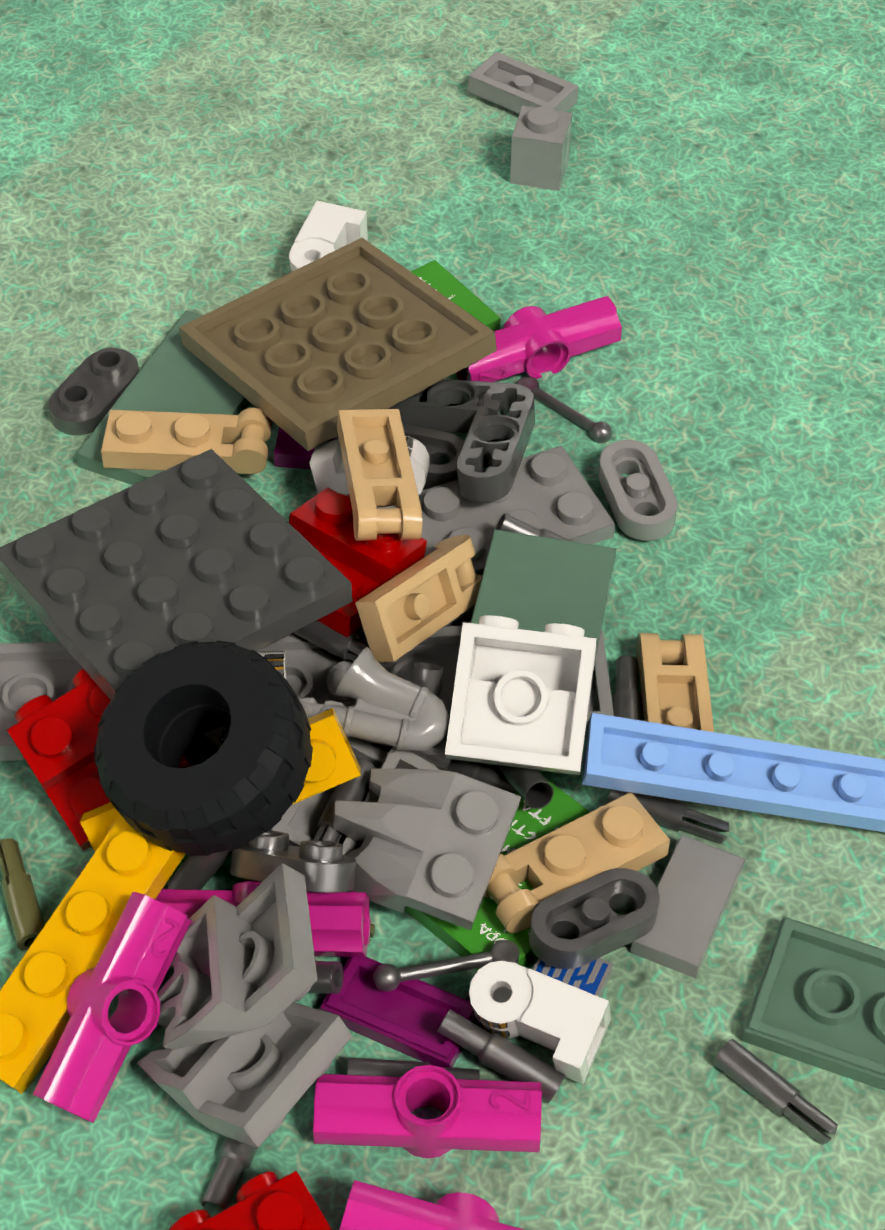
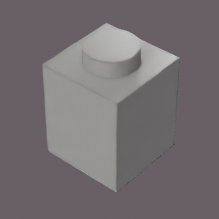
(540, 147)

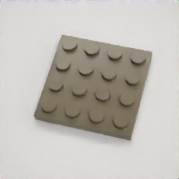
(336, 339)

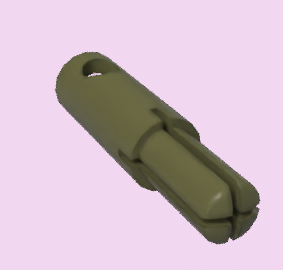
(19, 895)

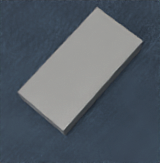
(691, 905)

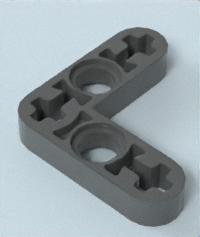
(481, 412)

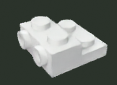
(521, 695)

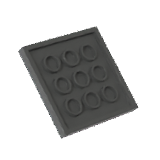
(171, 567)

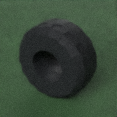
(236, 789)

